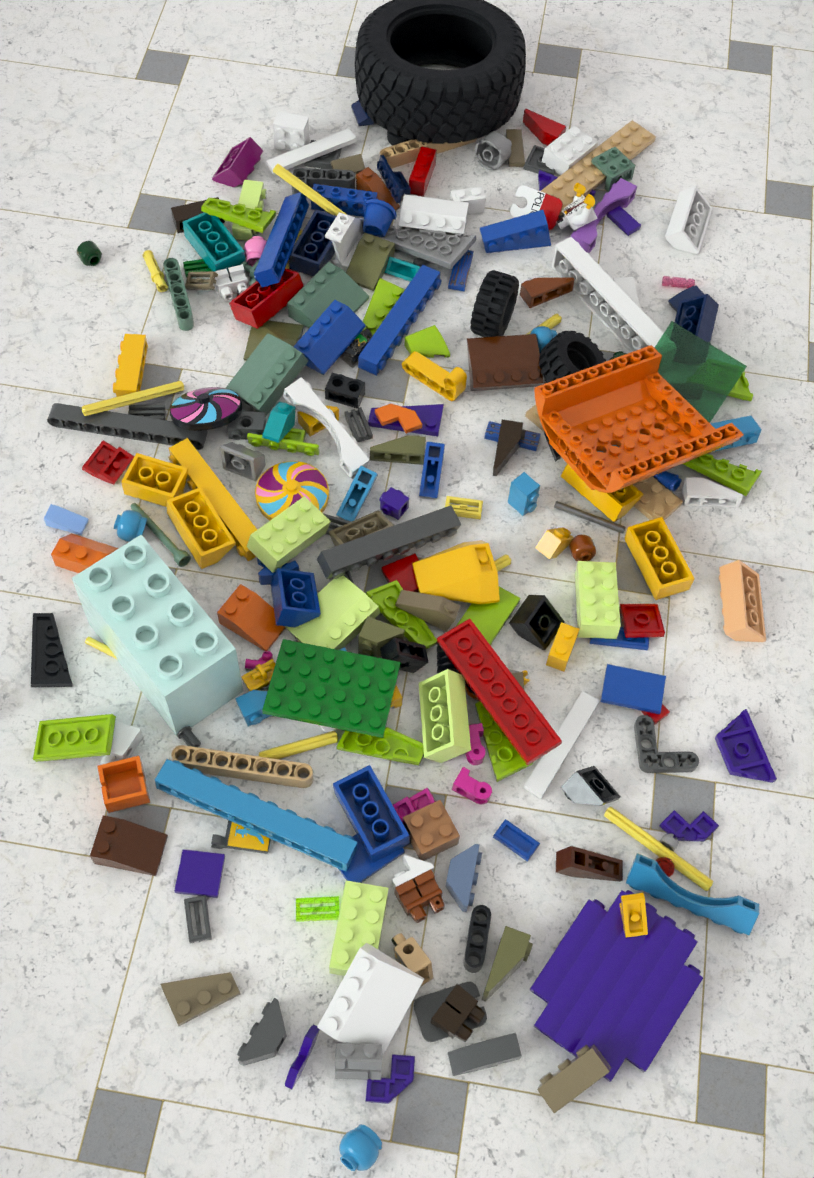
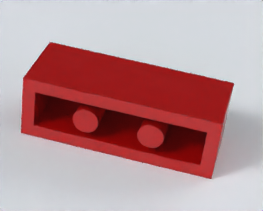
(422, 171)

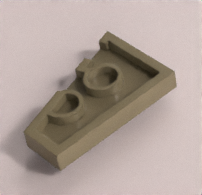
(199, 995)

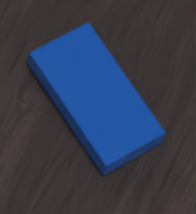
(516, 840)

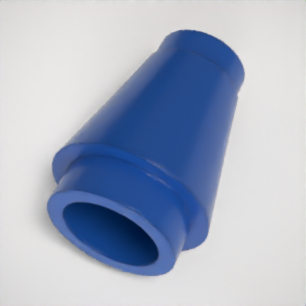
(669, 480)

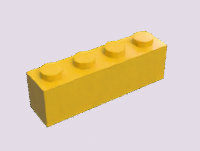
(131, 364)

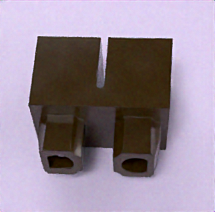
(454, 1013)

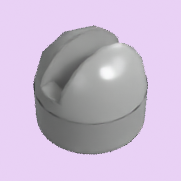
(669, 841)

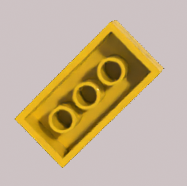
(659, 558)

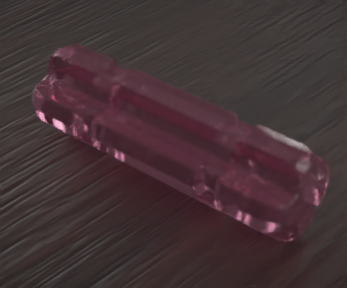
(678, 282)

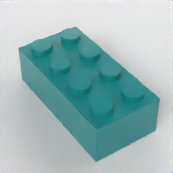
(213, 242)

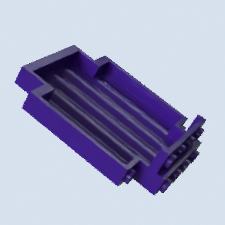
(616, 987)

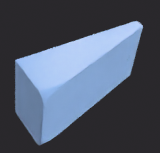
(65, 520)

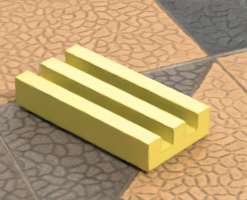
(463, 510)

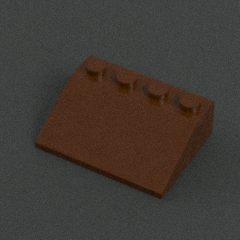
(504, 362)

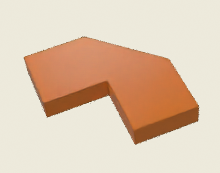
(392, 413)

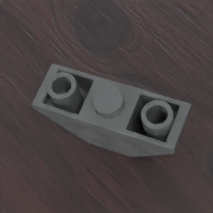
(265, 1036)

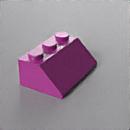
(238, 163)

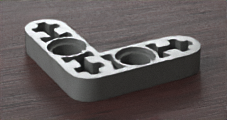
(653, 754)

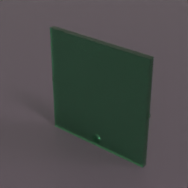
(697, 369)

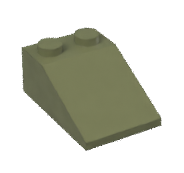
(370, 260)
(512, 950)

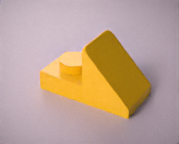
(634, 915)

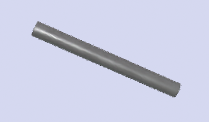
(590, 517)

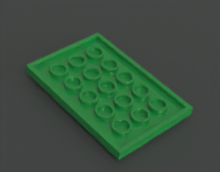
(332, 688)

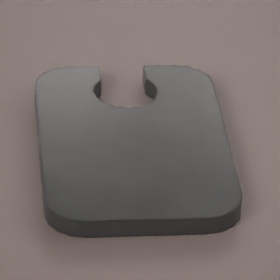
(427, 1006)

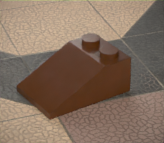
(128, 846)

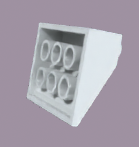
(371, 999)

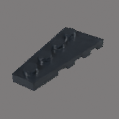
(47, 657)

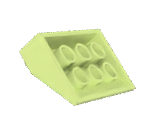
(341, 617)

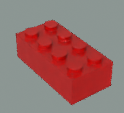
(259, 304)

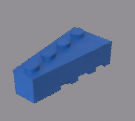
(517, 233)

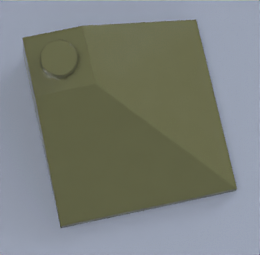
(287, 332)

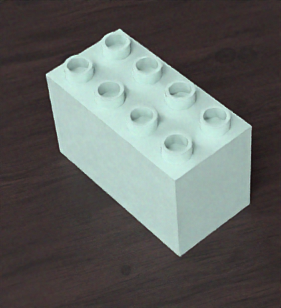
(159, 634)

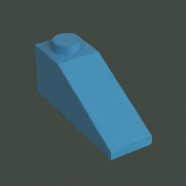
(357, 494)

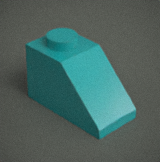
(279, 422)

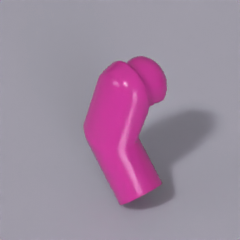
(266, 656)

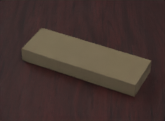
(517, 151)

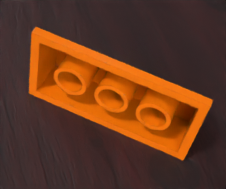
(79, 553)

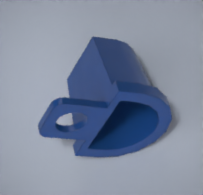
(377, 217)

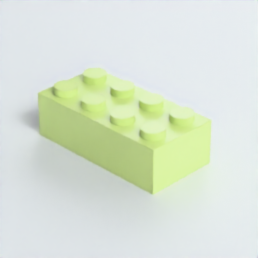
(288, 534)
(597, 600)
(444, 716)
(358, 923)

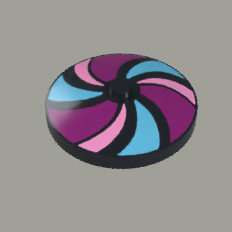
(205, 408)

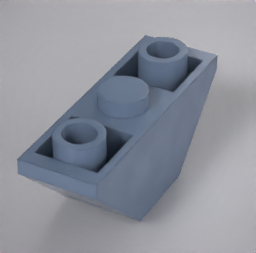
(463, 875)

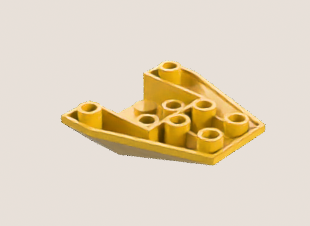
(460, 574)

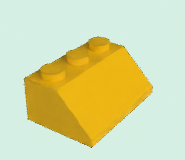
(154, 479)

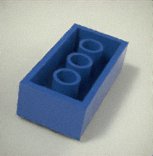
(371, 813)

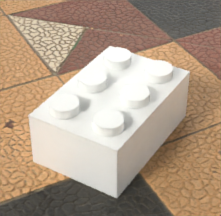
(568, 150)

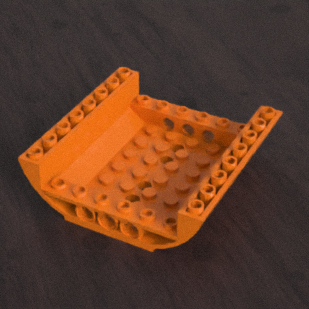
(617, 407)

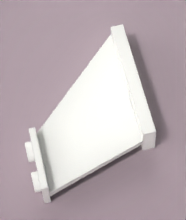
(345, 236)

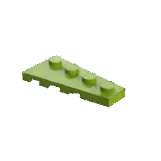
(381, 303)
(502, 754)

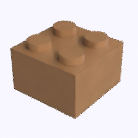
(431, 830)

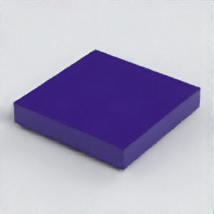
(200, 873)

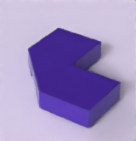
(698, 830)
(304, 1053)
(389, 1088)

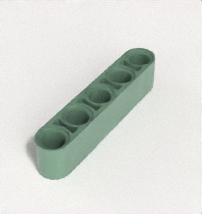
(178, 294)

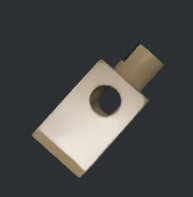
(412, 956)

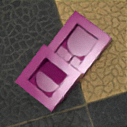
(409, 805)

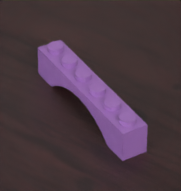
(620, 195)

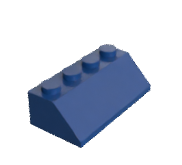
(329, 336)

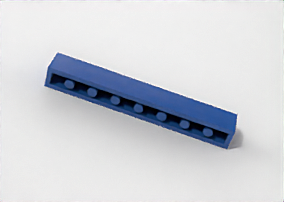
(281, 240)
(399, 320)

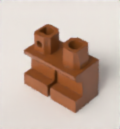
(419, 894)

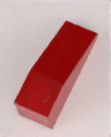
(543, 127)

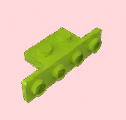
(292, 442)

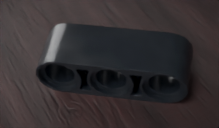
(477, 928)

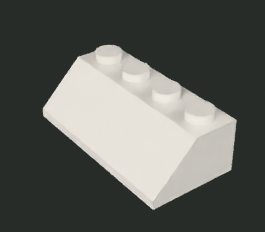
(433, 214)
(689, 221)

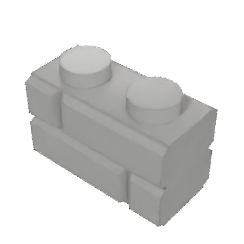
(358, 1061)

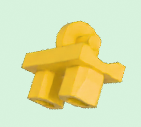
(260, 676)

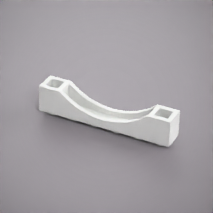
(305, 400)

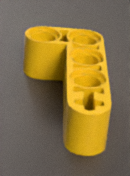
(435, 377)

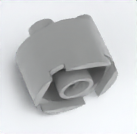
(493, 150)

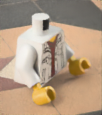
(579, 211)

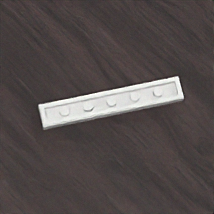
(313, 150)
(568, 733)

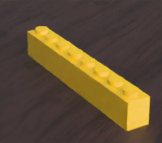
(202, 476)

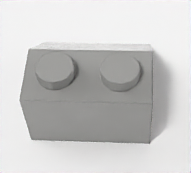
(242, 460)

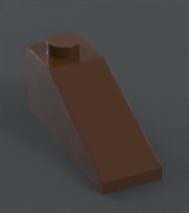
(588, 864)

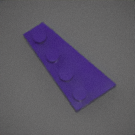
(428, 414)

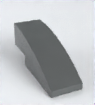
(484, 1054)

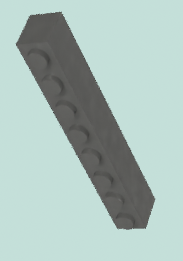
(387, 542)

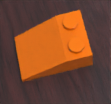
(250, 618)

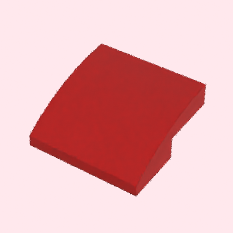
(107, 462)

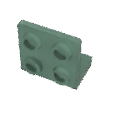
(614, 166)

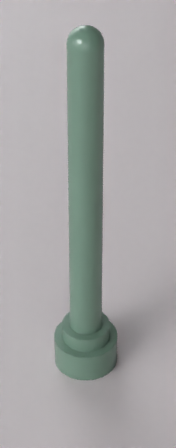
(180, 557)

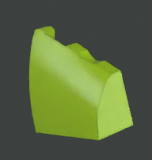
(427, 343)

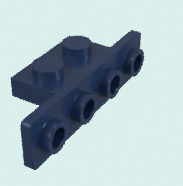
(394, 180)

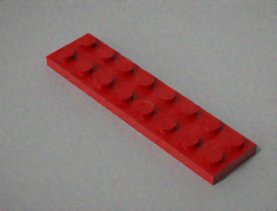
(499, 692)

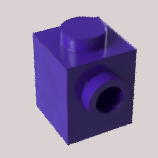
(394, 503)

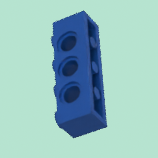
(348, 200)

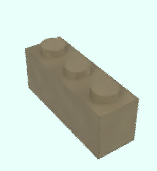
(573, 1077)

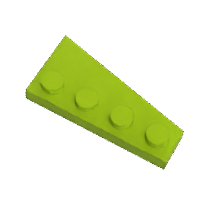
(239, 214)
(730, 475)
(414, 627)
(392, 746)

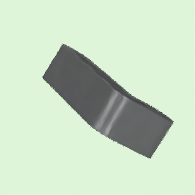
(327, 177)

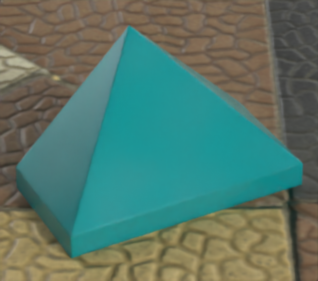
(401, 268)

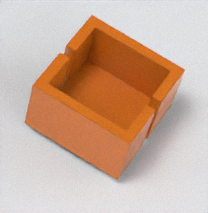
(125, 784)

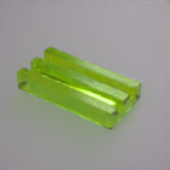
(317, 917)

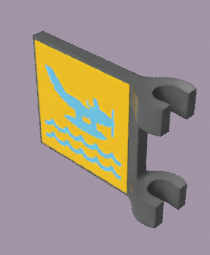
(241, 839)

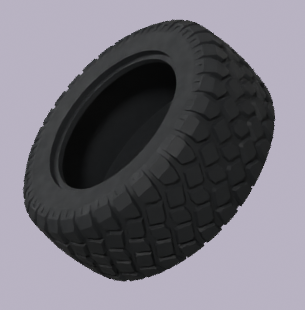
(434, 102)

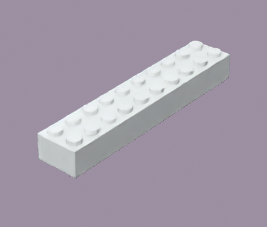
(605, 297)

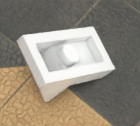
(415, 868)

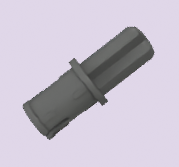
(188, 737)

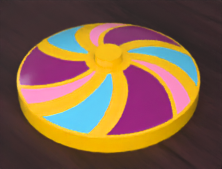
(288, 483)

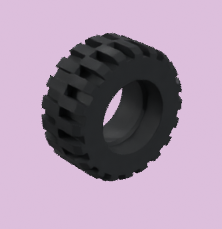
(494, 304)
(568, 354)

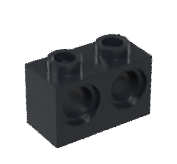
(345, 390)

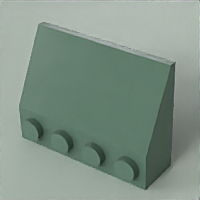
(326, 286)
(267, 373)

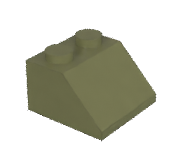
(375, 635)

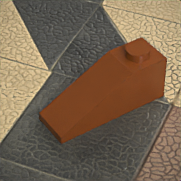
(369, 181)
(545, 289)

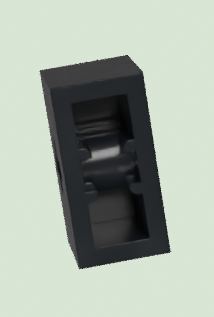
(410, 654)

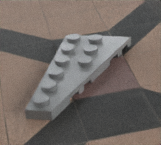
(431, 244)

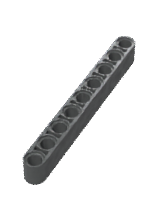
(124, 426)

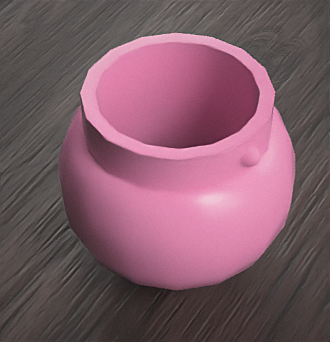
(253, 249)

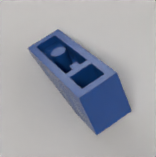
(432, 469)

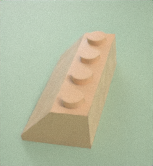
(742, 603)

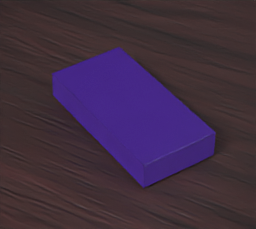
(623, 220)

